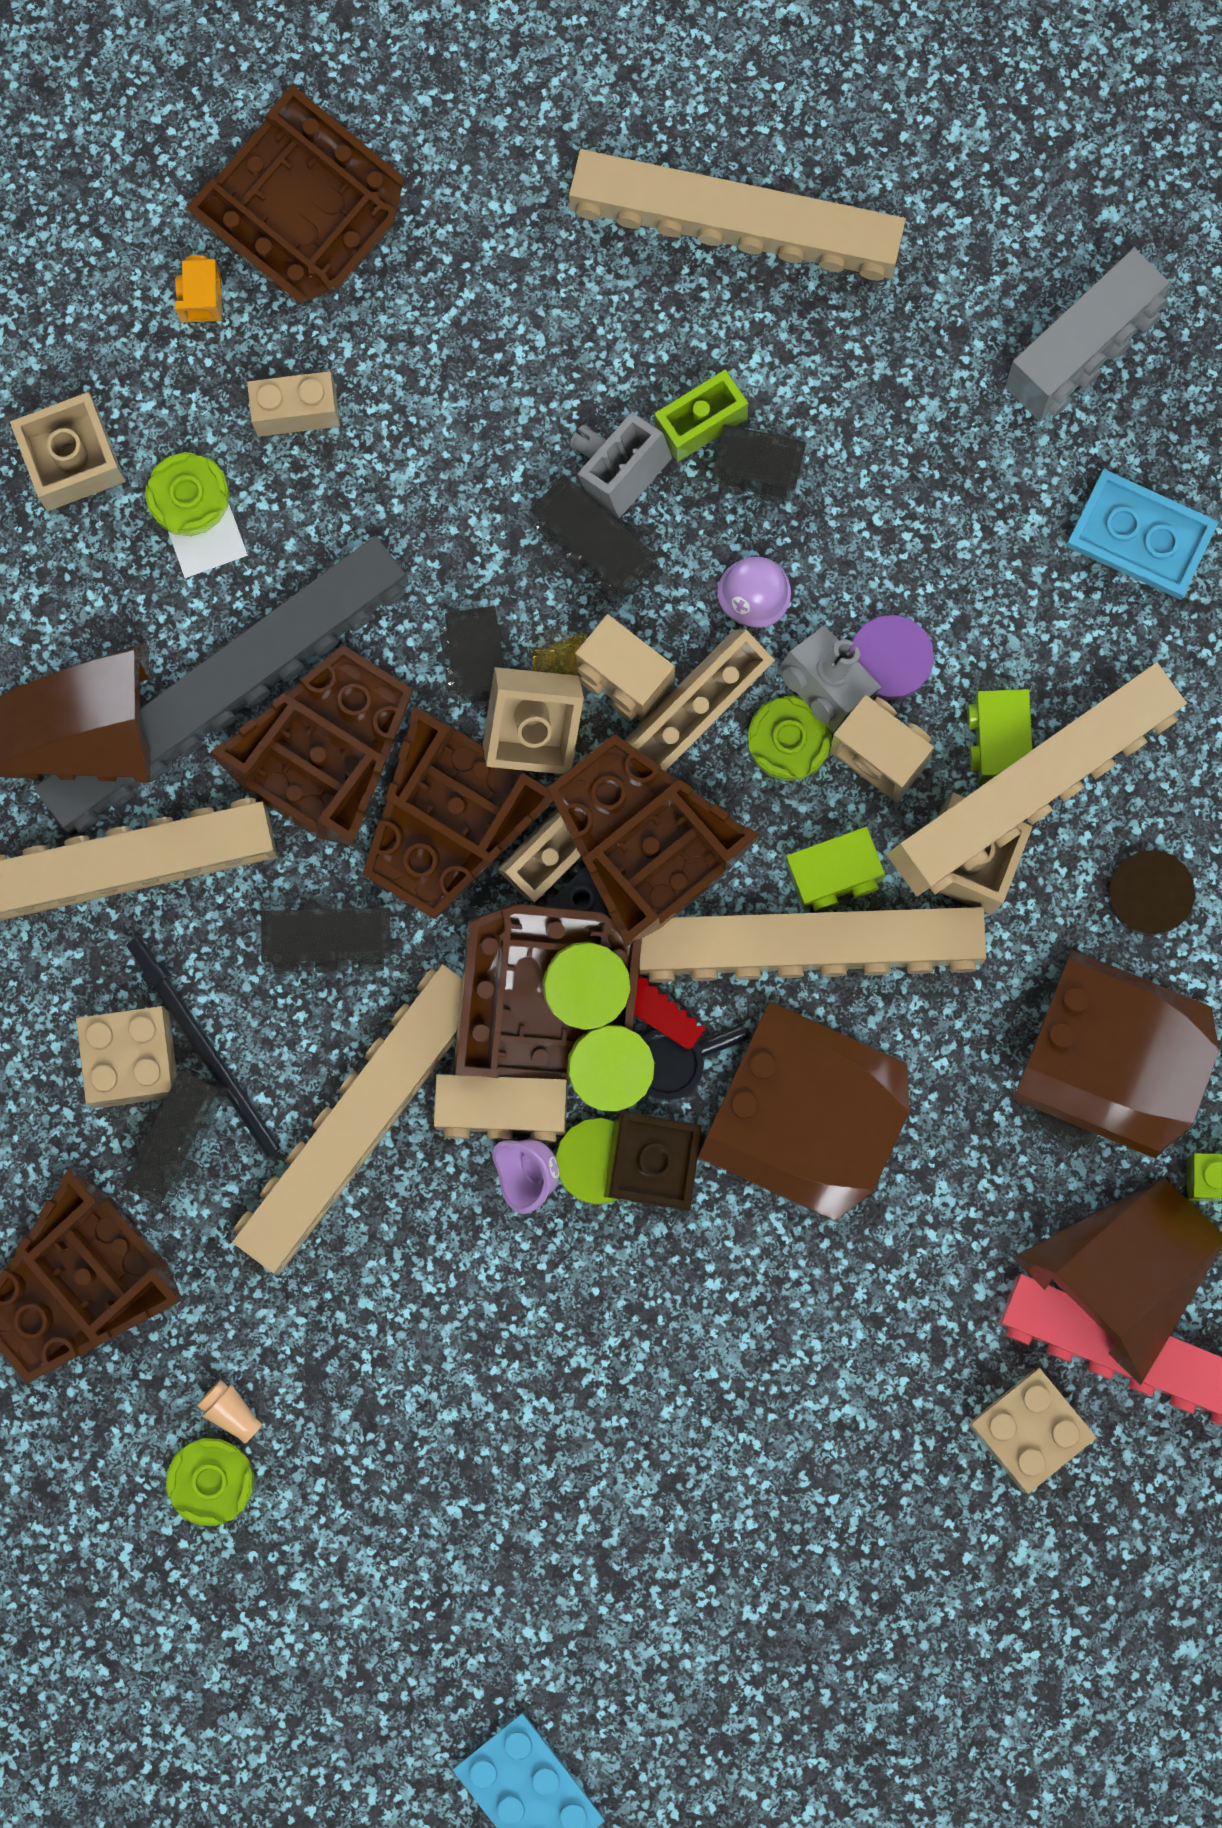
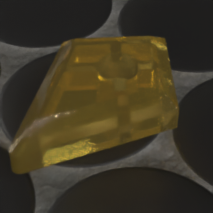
(559, 656)

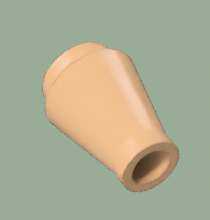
(229, 1411)

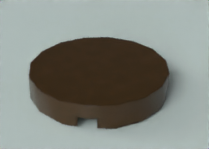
(1151, 893)

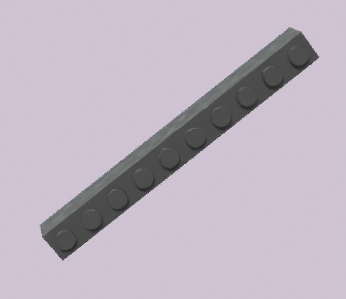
(240, 676)

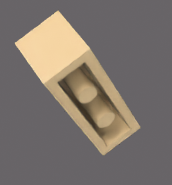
(500, 1107)

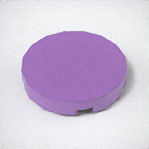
(895, 655)

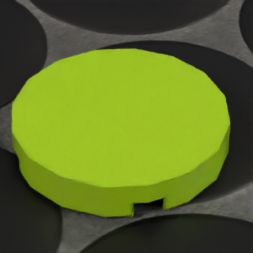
(187, 494)
(788, 739)
(586, 985)
(610, 1067)
(585, 1160)
(210, 1482)

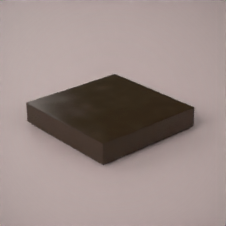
(653, 1161)

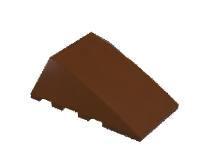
(78, 721)
(321, 745)
(447, 816)
(644, 836)
(1131, 1268)
(78, 1281)

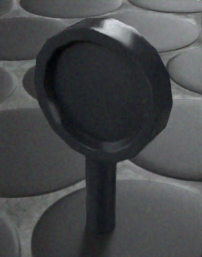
(679, 1069)

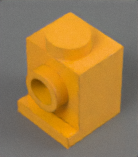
(199, 290)

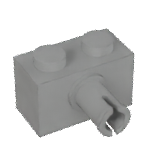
(622, 463)
(828, 677)

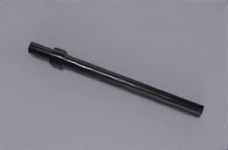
(158, 978)

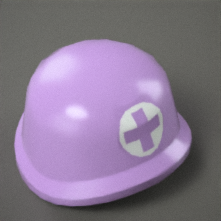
(754, 592)
(526, 1173)

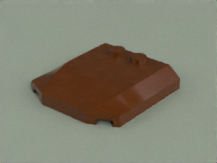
(301, 200)
(503, 1009)
(1120, 1056)
(809, 1114)

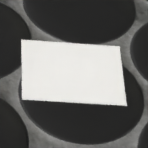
(209, 549)

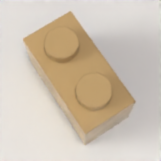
(293, 404)

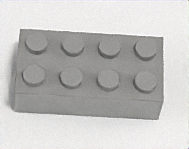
(1087, 336)

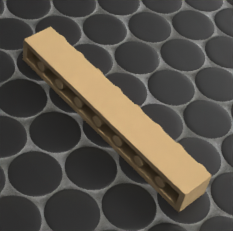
(736, 215)
(661, 737)
(1037, 779)
(135, 858)
(815, 942)
(354, 1125)

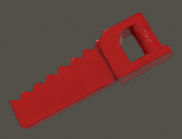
(665, 1016)

